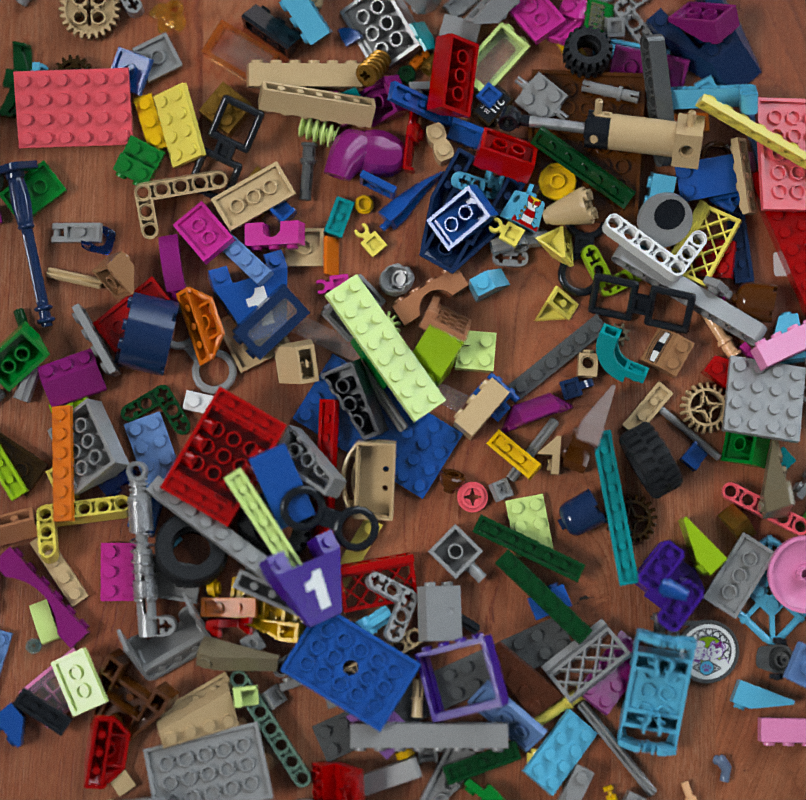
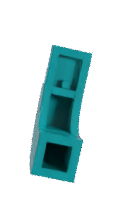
(613, 360)

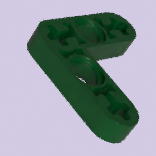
(156, 402)

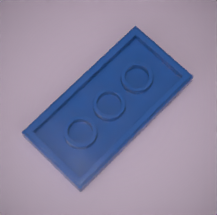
(277, 476)

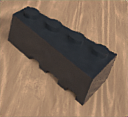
(357, 397)

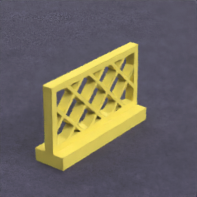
(699, 217)

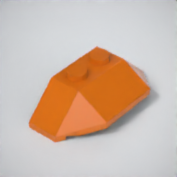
(202, 323)

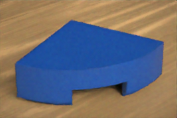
(350, 36)

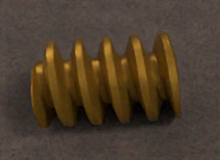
(373, 67)

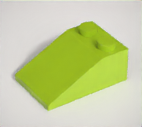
(437, 353)
(702, 551)

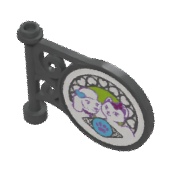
(715, 650)

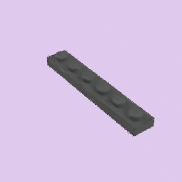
(557, 357)

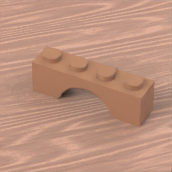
(409, 308)

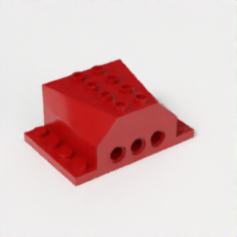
(219, 445)

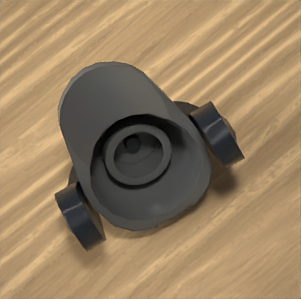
(774, 658)

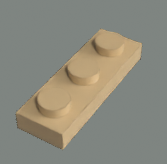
(649, 406)

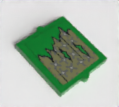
(596, 13)

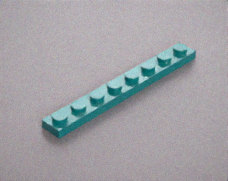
(615, 510)

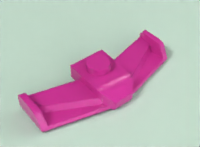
(574, 14)

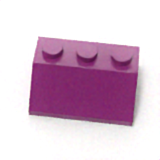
(72, 378)

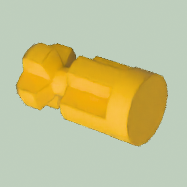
(611, 796)

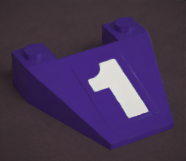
(312, 587)

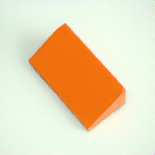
(331, 256)

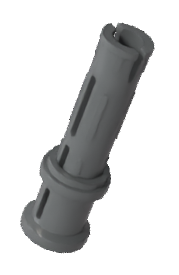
(308, 161)

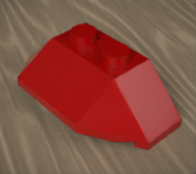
(105, 751)

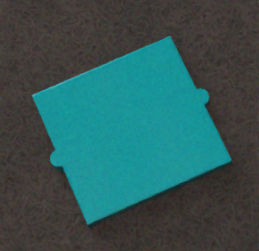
(423, 35)

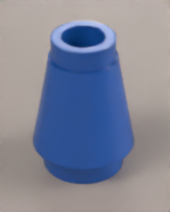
(673, 590)

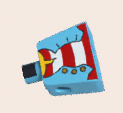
(524, 209)

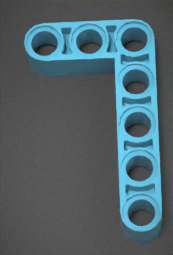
(740, 95)

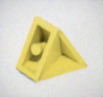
(558, 245)
(557, 306)

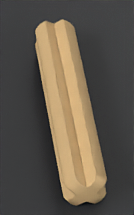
(72, 277)

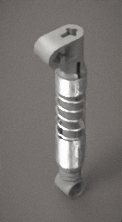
(144, 587)

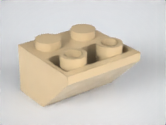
(296, 362)

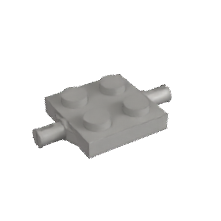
(541, 97)

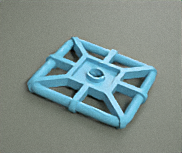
(769, 605)

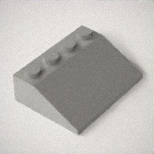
(383, 28)
(96, 446)

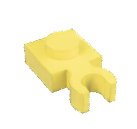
(509, 234)
(372, 242)

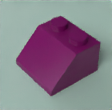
(385, 110)

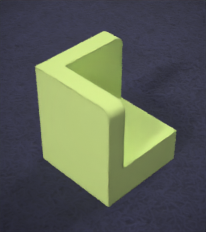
(245, 696)

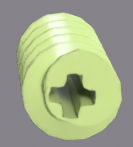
(318, 131)

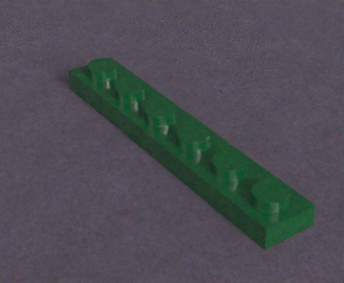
(582, 167)
(529, 548)
(543, 596)

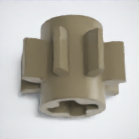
(624, 333)

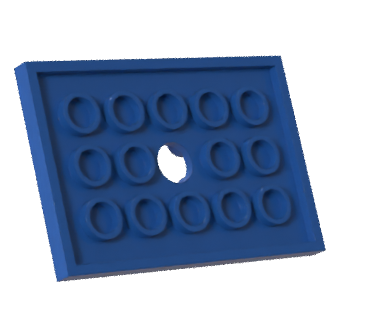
(369, 693)

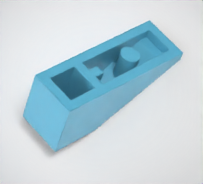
(754, 697)

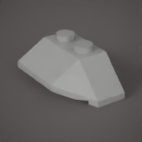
(490, 11)

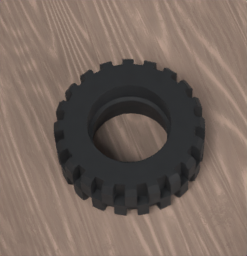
(651, 460)
(248, 532)

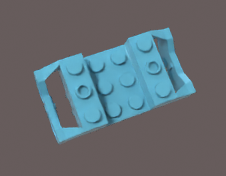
(656, 691)

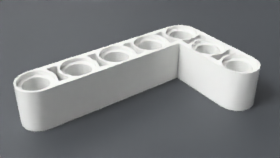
(654, 249)

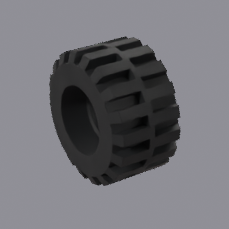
(591, 39)

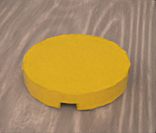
(556, 181)

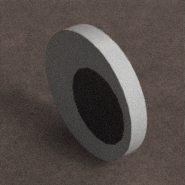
(665, 218)

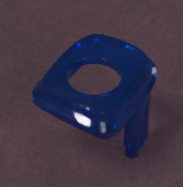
(104, 249)

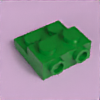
(138, 161)

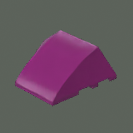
(534, 410)

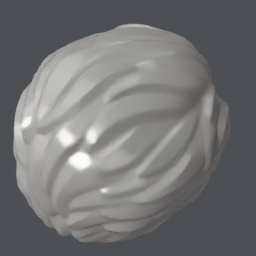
(396, 280)

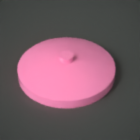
(788, 574)

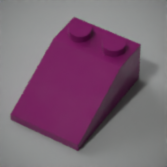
(706, 20)

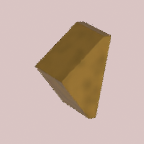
(736, 521)

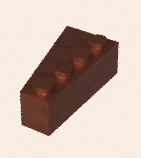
(527, 684)

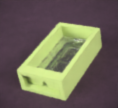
(499, 56)

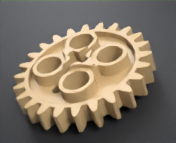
(73, 10)

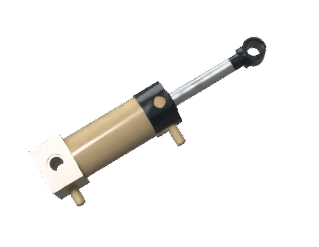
(624, 132)

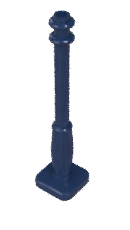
(23, 213)

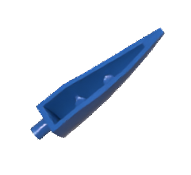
(402, 206)

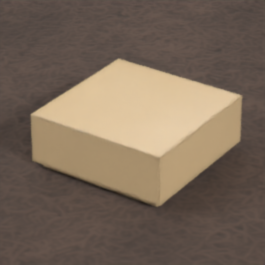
(123, 783)

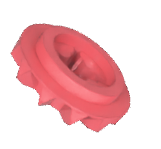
(465, 503)

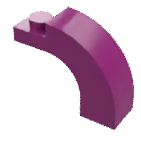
(171, 265)

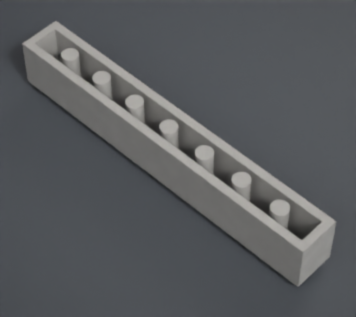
(430, 735)

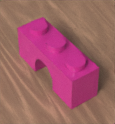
(290, 236)

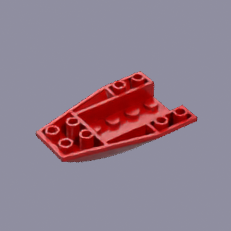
(337, 781)

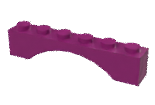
(68, 625)

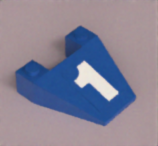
(244, 296)

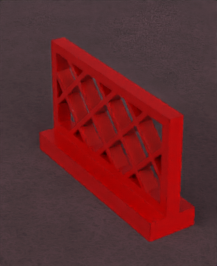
(374, 565)

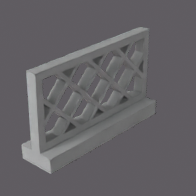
(574, 651)

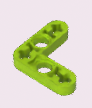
(597, 255)

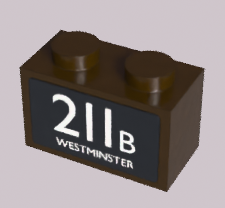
(490, 117)

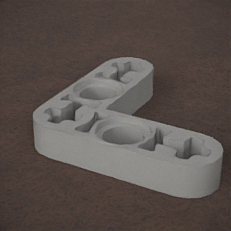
(629, 14)
(398, 598)

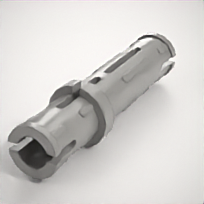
(610, 91)

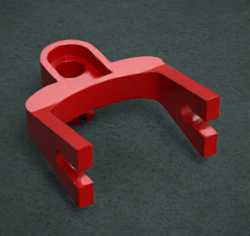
(215, 625)

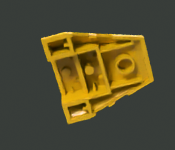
(273, 620)

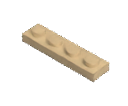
(744, 176)
(63, 576)
(200, 692)

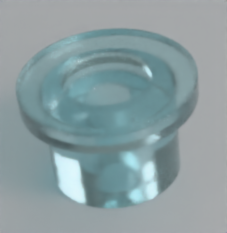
(29, 646)

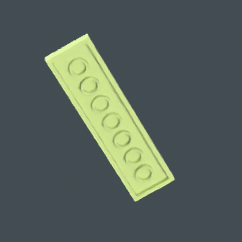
(385, 348)

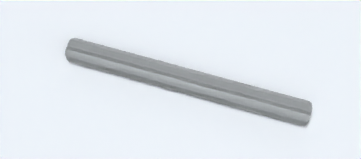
(619, 751)

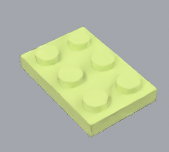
(530, 518)
(79, 681)

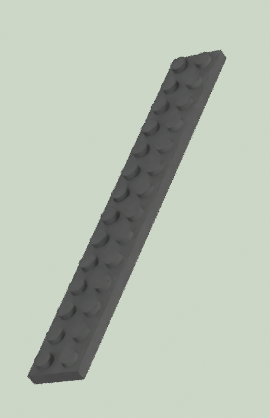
(455, 682)

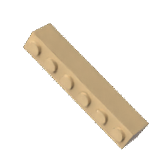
(309, 75)
(316, 104)

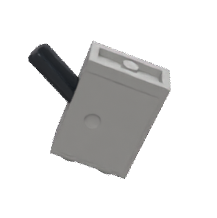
(441, 613)

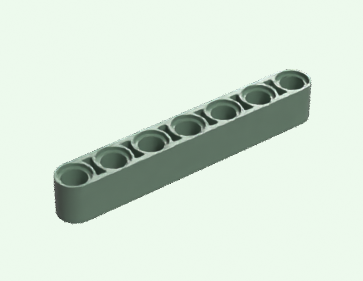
(272, 738)

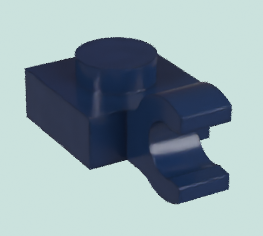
(573, 388)

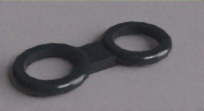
(581, 240)
(329, 518)

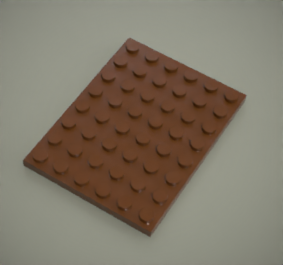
(620, 164)

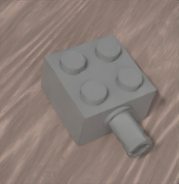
(457, 554)

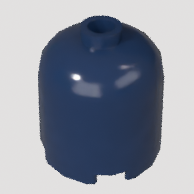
(580, 514)

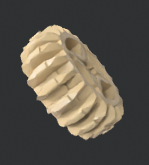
(703, 399)

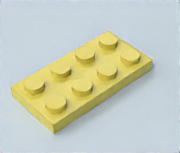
(179, 125)

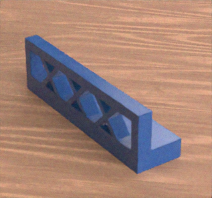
(465, 133)

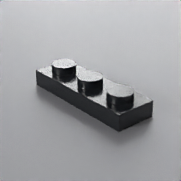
(42, 711)

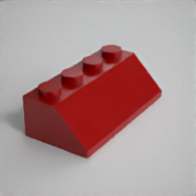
(453, 76)

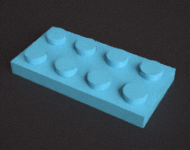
(560, 752)

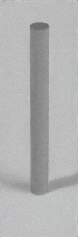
(688, 432)

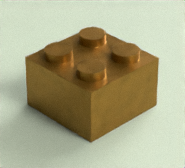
(232, 117)

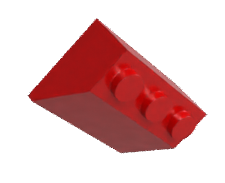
(505, 155)

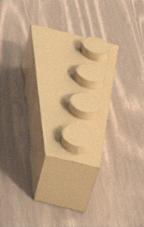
(200, 718)

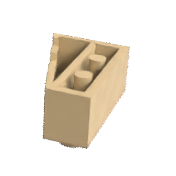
(480, 408)

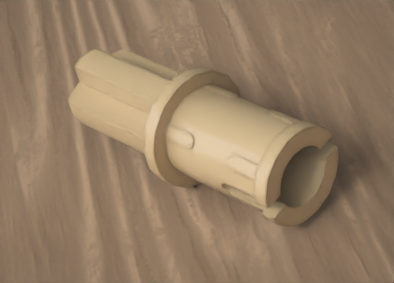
(417, 698)

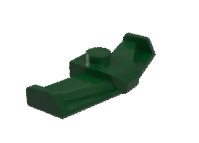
(22, 62)

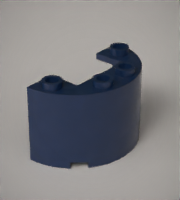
(147, 334)

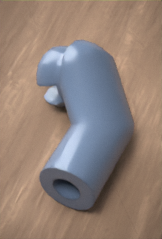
(725, 767)

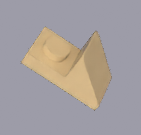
(552, 449)

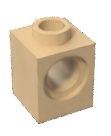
(583, 372)

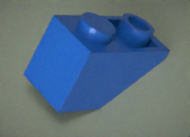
(13, 724)

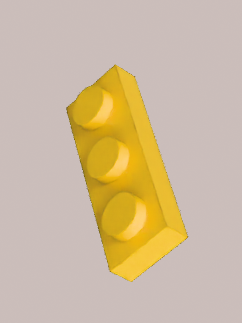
(150, 121)
(514, 454)

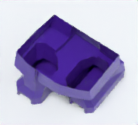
(667, 562)

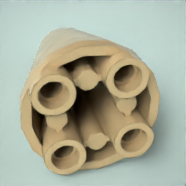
(572, 209)

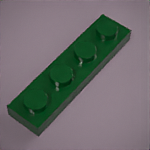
(480, 763)

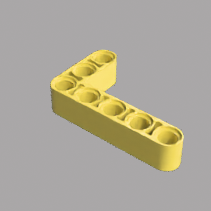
(94, 515)

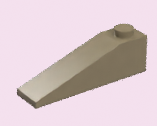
(776, 492)
(227, 656)

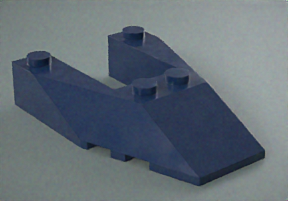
(727, 62)
(431, 246)

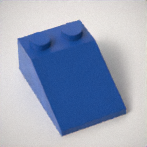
(712, 179)
(462, 216)

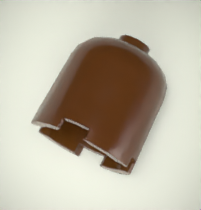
(756, 300)

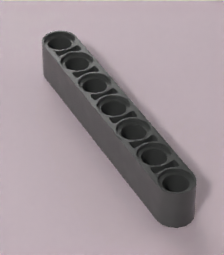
(657, 83)

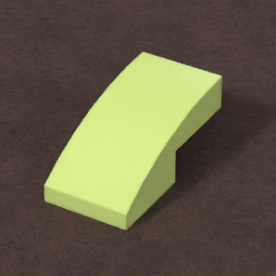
(44, 621)

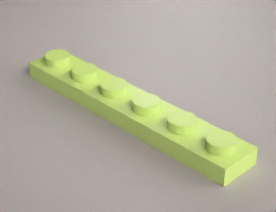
(260, 516)

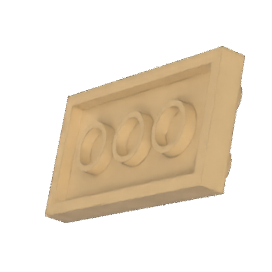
(253, 196)

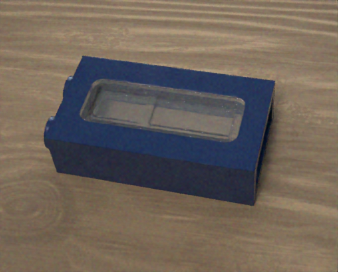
(270, 322)

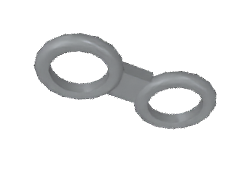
(188, 346)

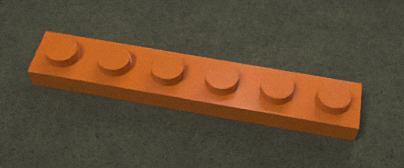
(63, 463)

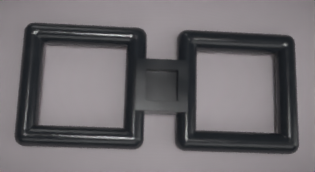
(227, 146)
(641, 303)

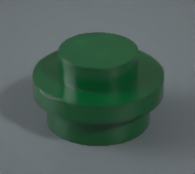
(406, 74)

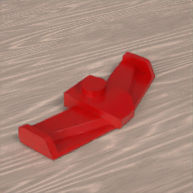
(414, 135)

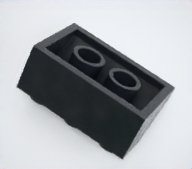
(272, 30)

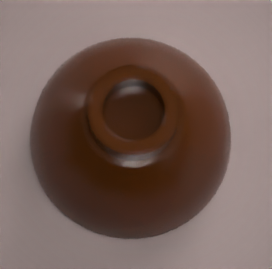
(451, 480)

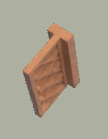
(445, 319)

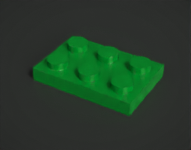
(42, 187)

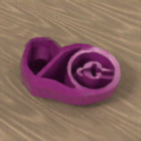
(367, 151)

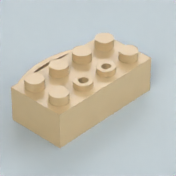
(370, 477)

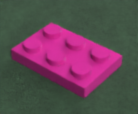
(538, 18)
(204, 232)
(116, 572)

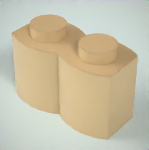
(437, 140)

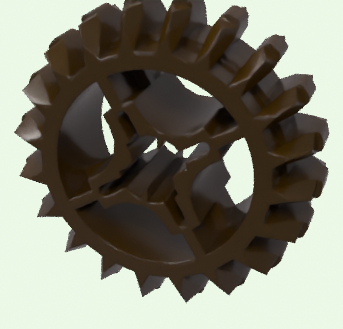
(647, 517)

